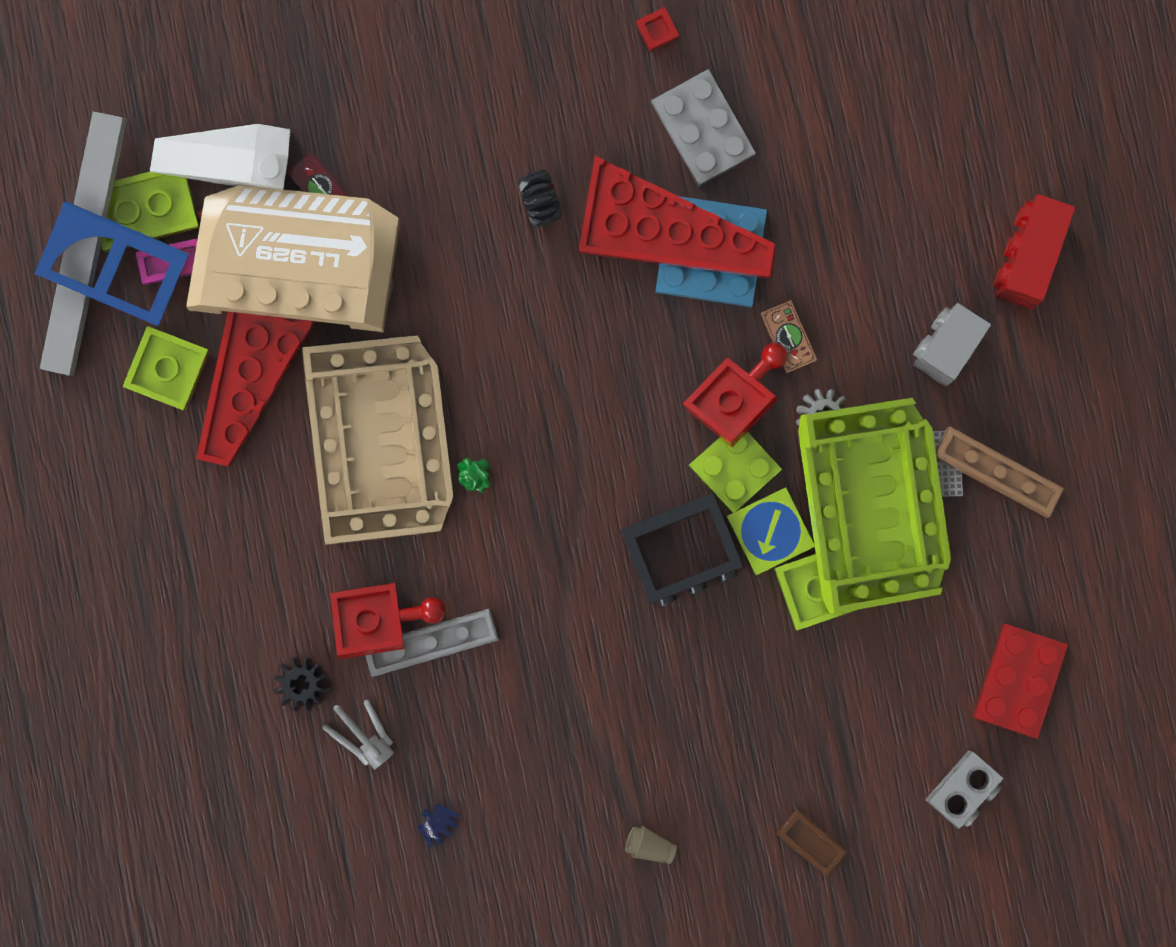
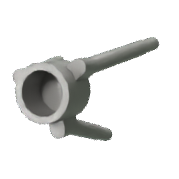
(374, 750)

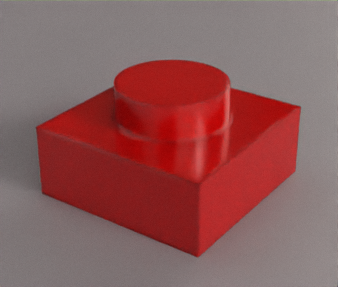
(657, 29)

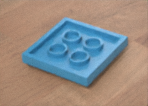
(715, 285)

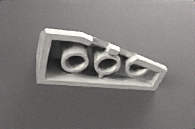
(227, 156)

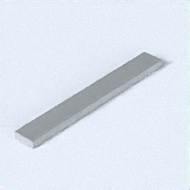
(81, 258)

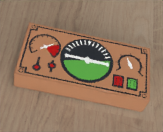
(786, 329)

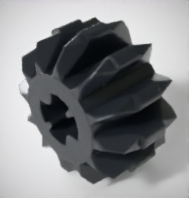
(539, 198)
(306, 694)

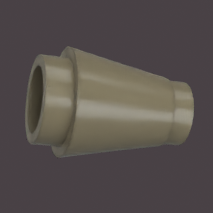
(649, 846)

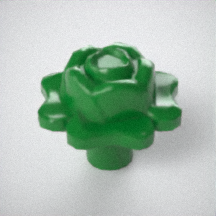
(474, 474)

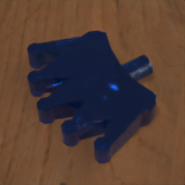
(437, 823)

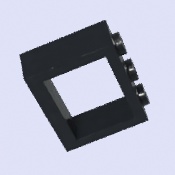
(694, 583)

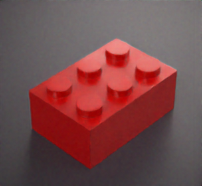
(1033, 251)

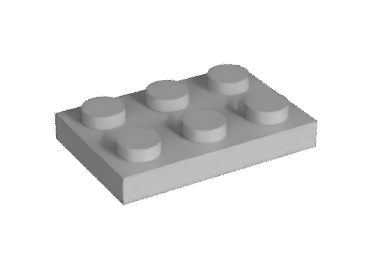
(703, 128)

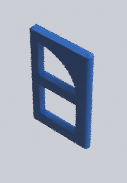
(78, 224)

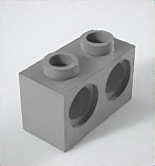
(958, 783)

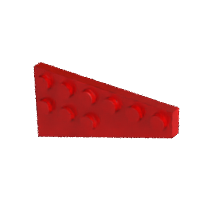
(651, 225)
(247, 372)

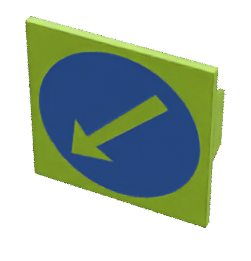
(770, 531)

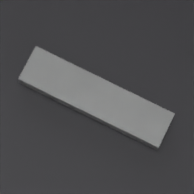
(436, 642)

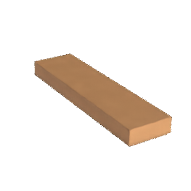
(998, 472)

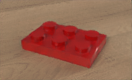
(1020, 681)

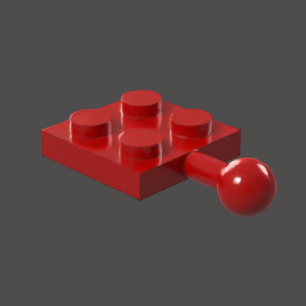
(733, 399)
(371, 619)

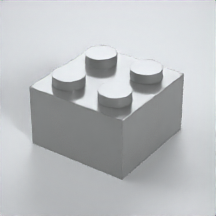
(951, 345)

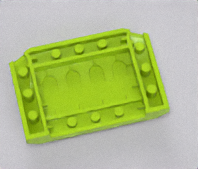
(874, 504)

